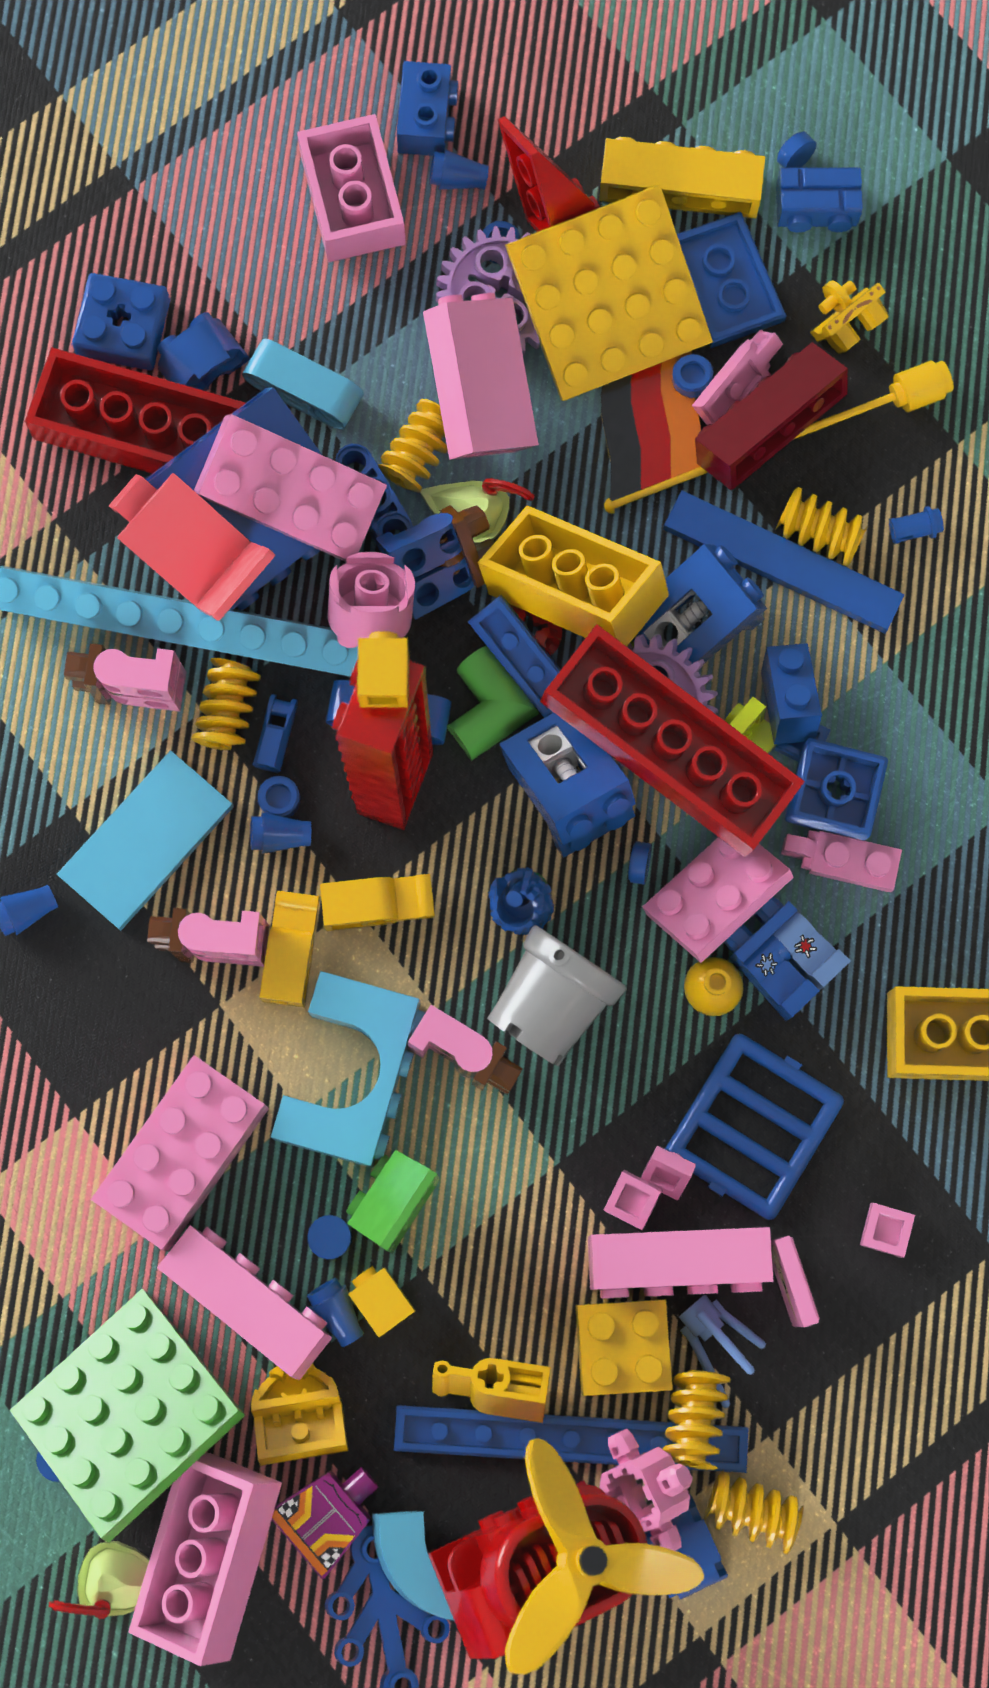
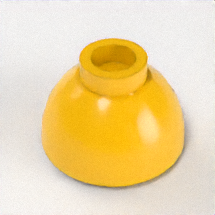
(713, 986)

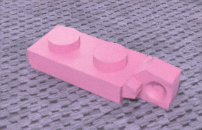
(738, 376)
(845, 859)

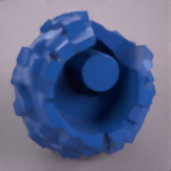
(520, 901)

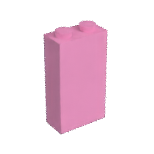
(480, 376)

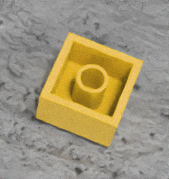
(623, 1347)

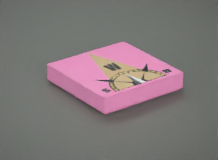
(793, 1282)

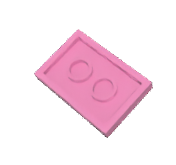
(716, 896)

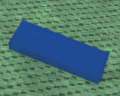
(516, 650)

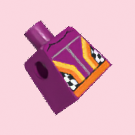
(325, 1517)

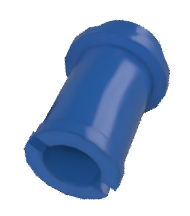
(916, 525)

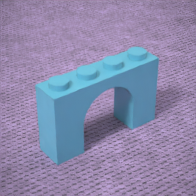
(358, 1130)

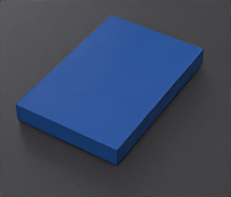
(730, 279)

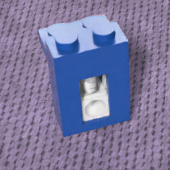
(723, 591)
(586, 801)

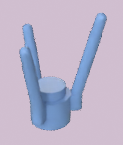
(704, 1320)

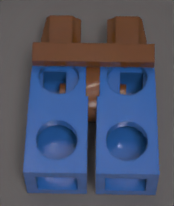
(440, 555)

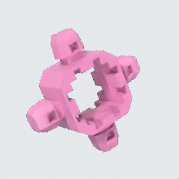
(664, 1485)

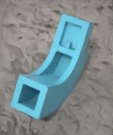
(406, 1562)

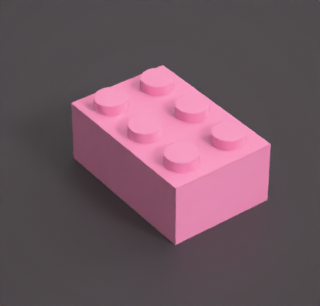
(351, 188)

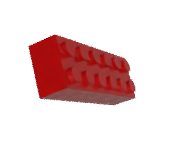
(119, 412)
(671, 741)

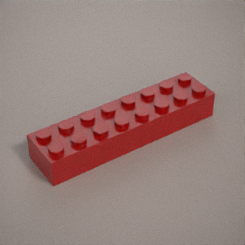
(386, 751)

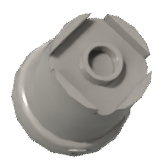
(553, 997)

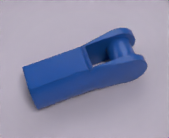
(274, 738)

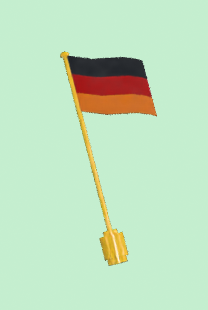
(655, 428)

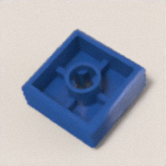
(135, 340)
(859, 775)

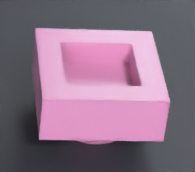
(668, 1172)
(633, 1200)
(887, 1230)

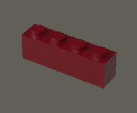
(771, 415)

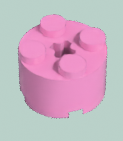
(369, 597)

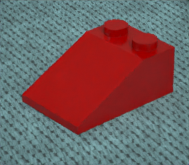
(543, 186)

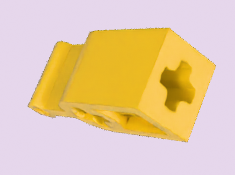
(376, 901)
(289, 949)
(517, 1392)

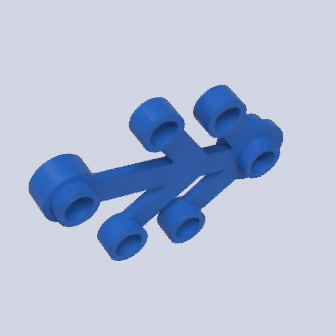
(380, 1606)

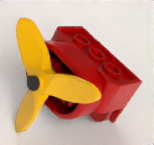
(551, 1566)

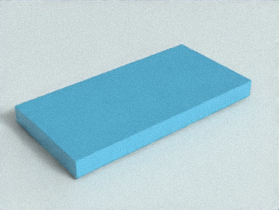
(145, 840)

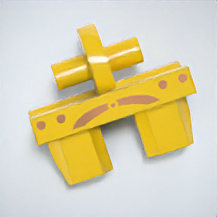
(864, 305)

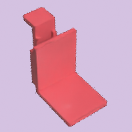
(189, 543)

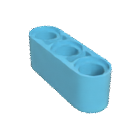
(303, 383)

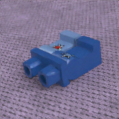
(785, 957)

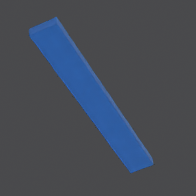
(572, 1437)

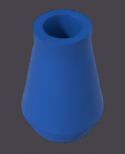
(457, 172)
(278, 833)
(25, 908)
(336, 1308)

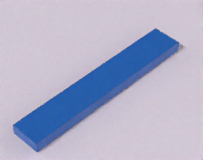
(785, 562)

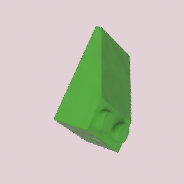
(392, 1200)

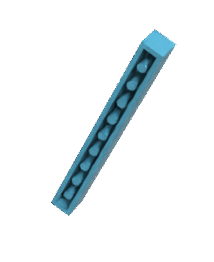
(173, 621)

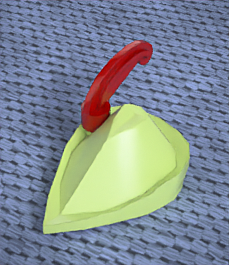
(487, 495)
(108, 1581)

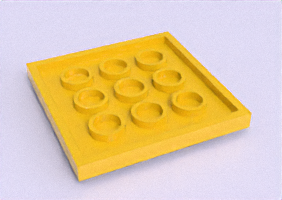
(609, 292)

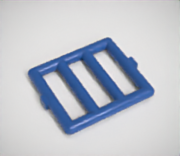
(811, 1135)

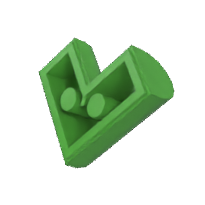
(500, 708)

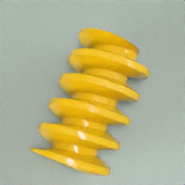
(415, 447)
(822, 526)
(225, 704)
(695, 1418)
(754, 1511)

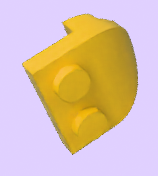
(297, 1417)

